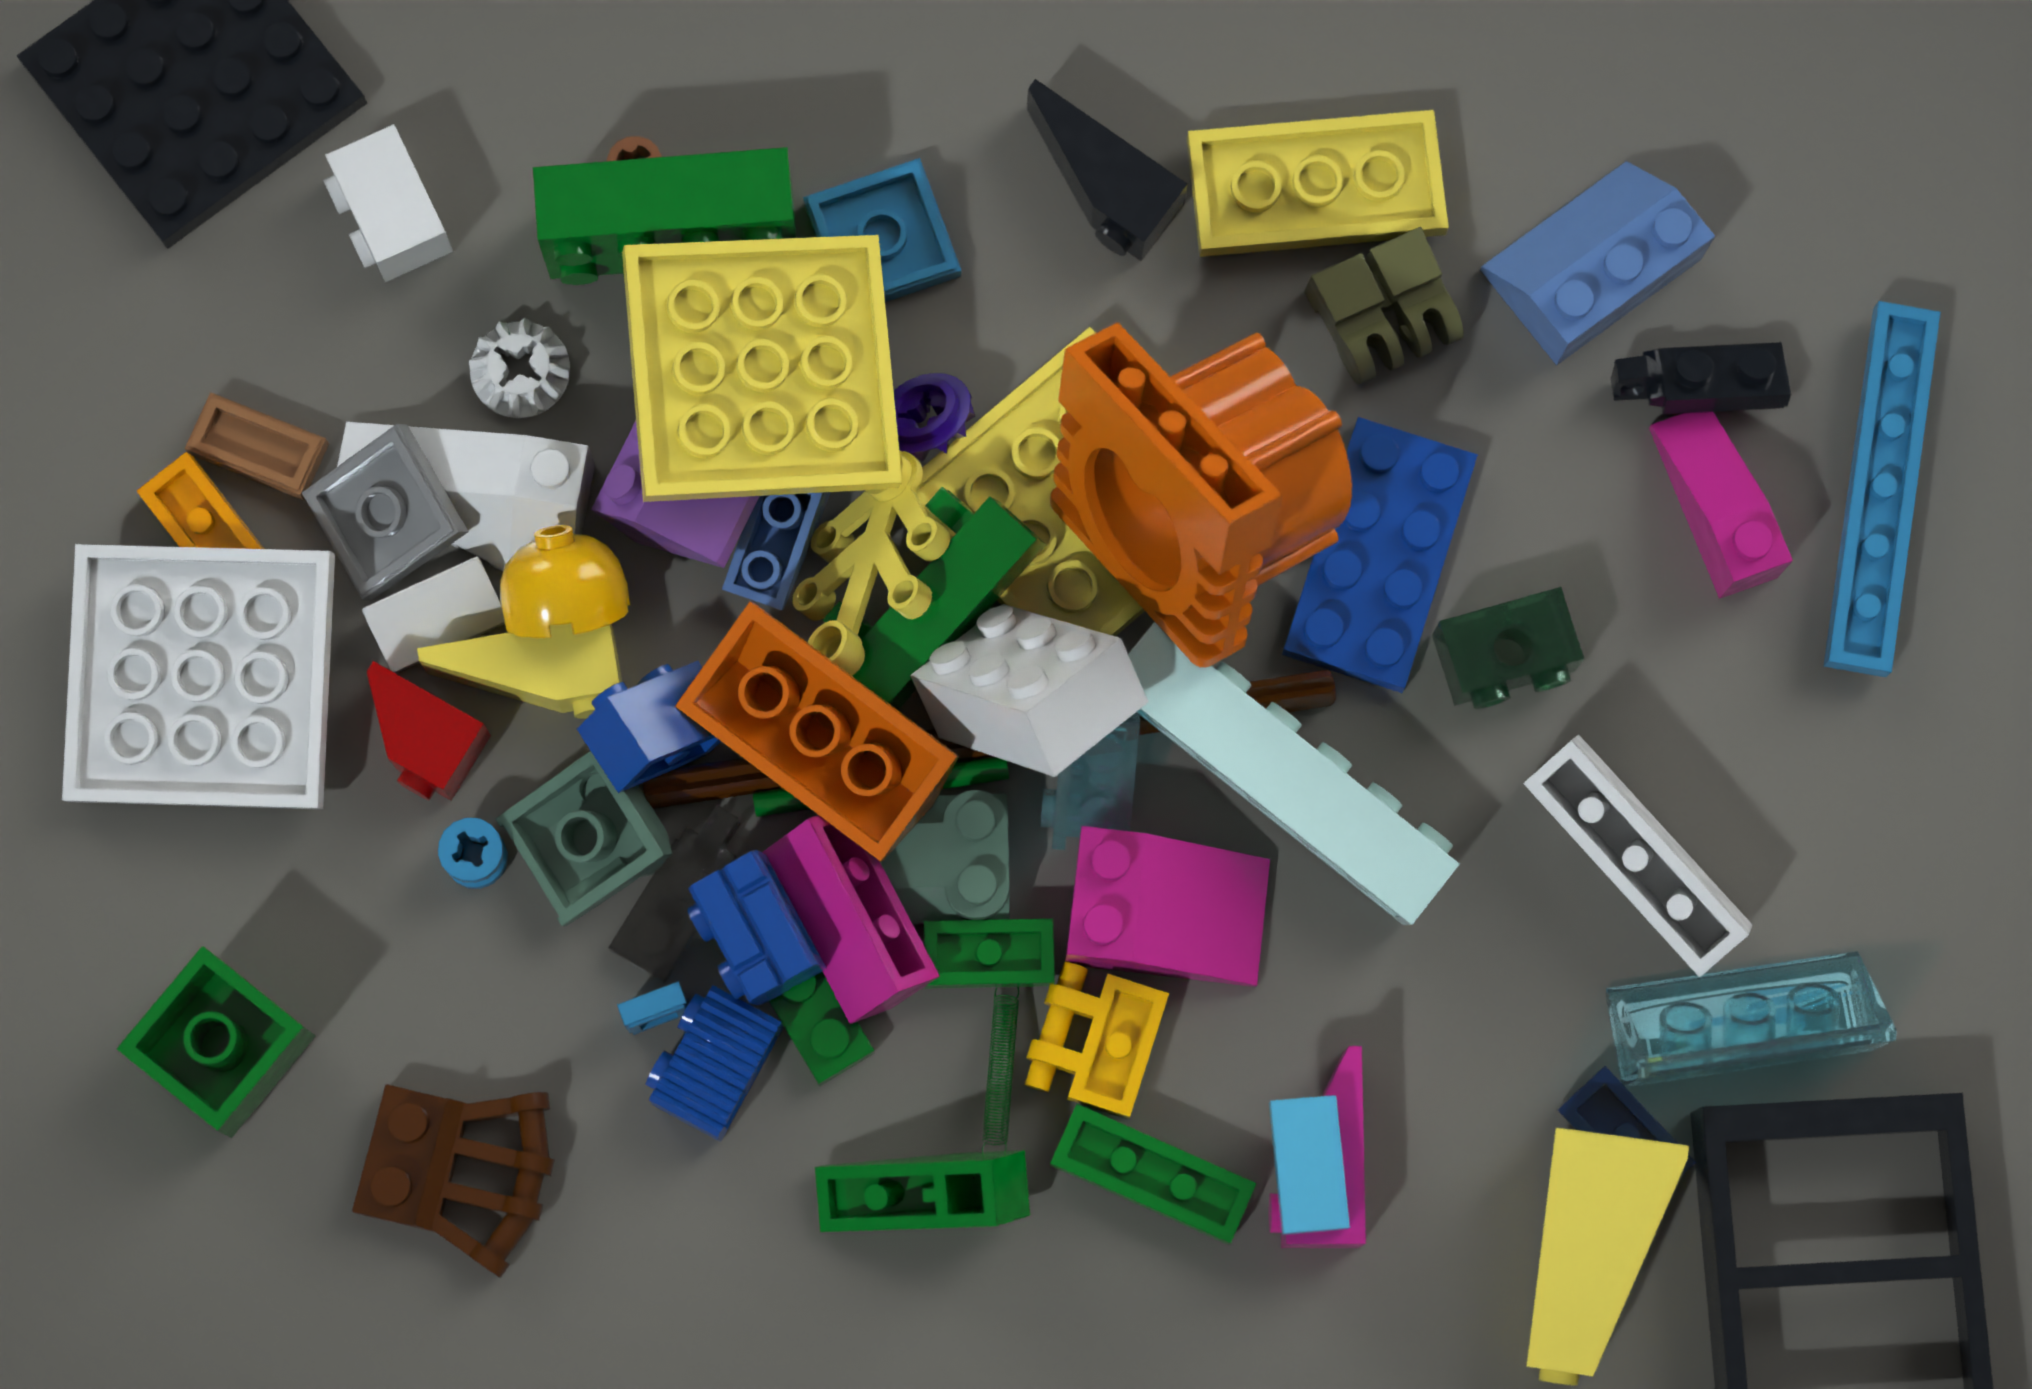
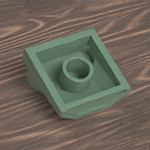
(586, 837)
(955, 861)

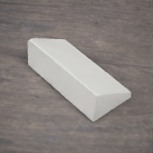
(434, 612)

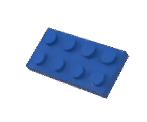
(1377, 583)

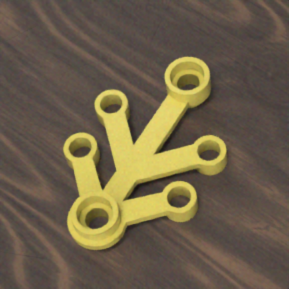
(863, 560)

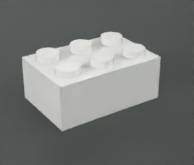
(1029, 688)

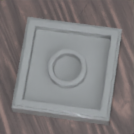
(385, 512)

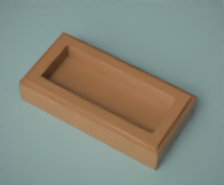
(256, 446)

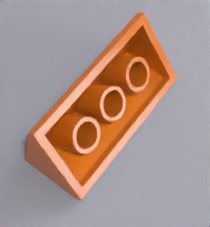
(818, 732)

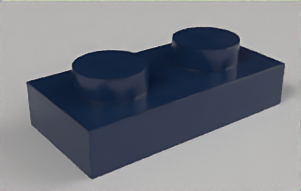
(1611, 1109)

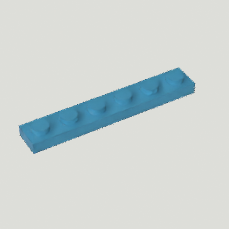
(1882, 489)

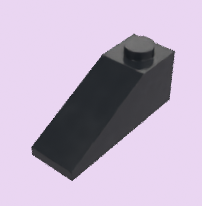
(1114, 183)

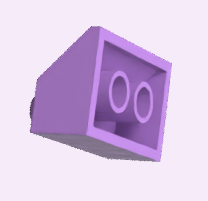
(688, 528)

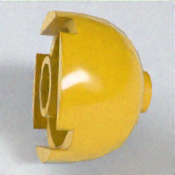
(562, 582)

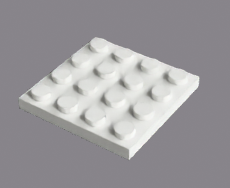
(198, 676)

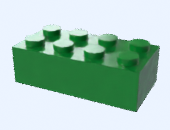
(600, 206)

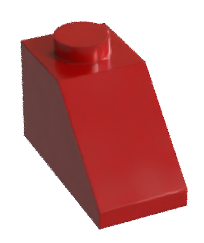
(424, 735)

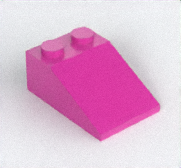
(1166, 907)

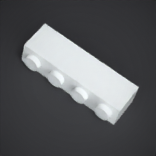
(1639, 855)

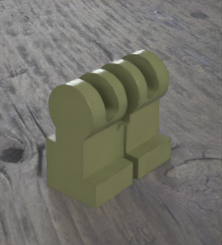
(1395, 277)

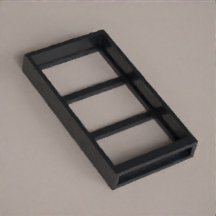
(1836, 1118)

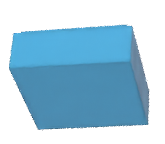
(653, 1008)

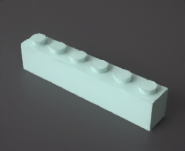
(1290, 779)

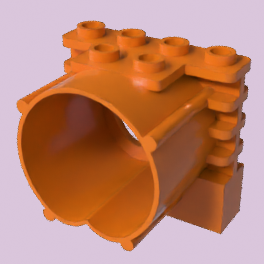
(1196, 480)

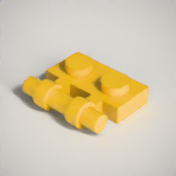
(1116, 1045)

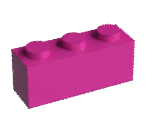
(852, 919)

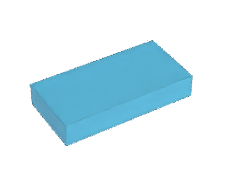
(1309, 1165)

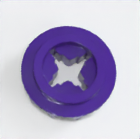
(914, 400)

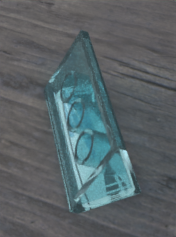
(1746, 1019)

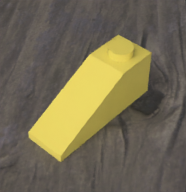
(546, 672)

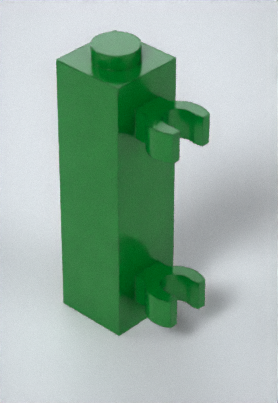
(964, 582)

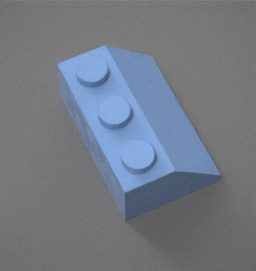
(1598, 258)

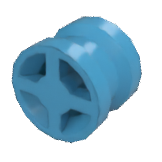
(479, 864)

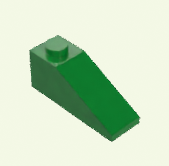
(923, 1192)

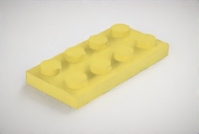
(1316, 182)

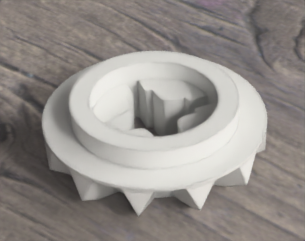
(523, 395)

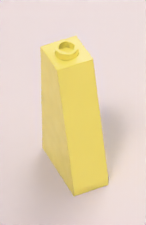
(1596, 1233)

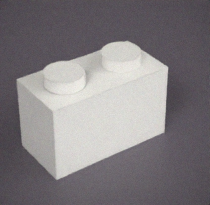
(388, 203)

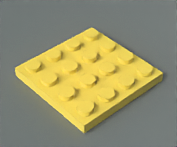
(761, 367)
(1014, 460)

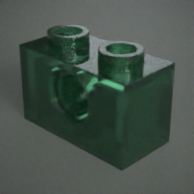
(1535, 622)

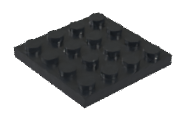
(191, 97)

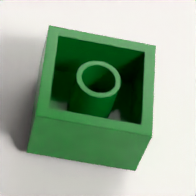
(216, 1042)

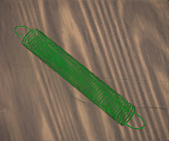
(1002, 1029)

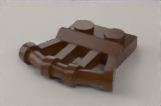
(415, 1159)

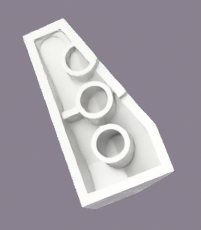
(499, 483)

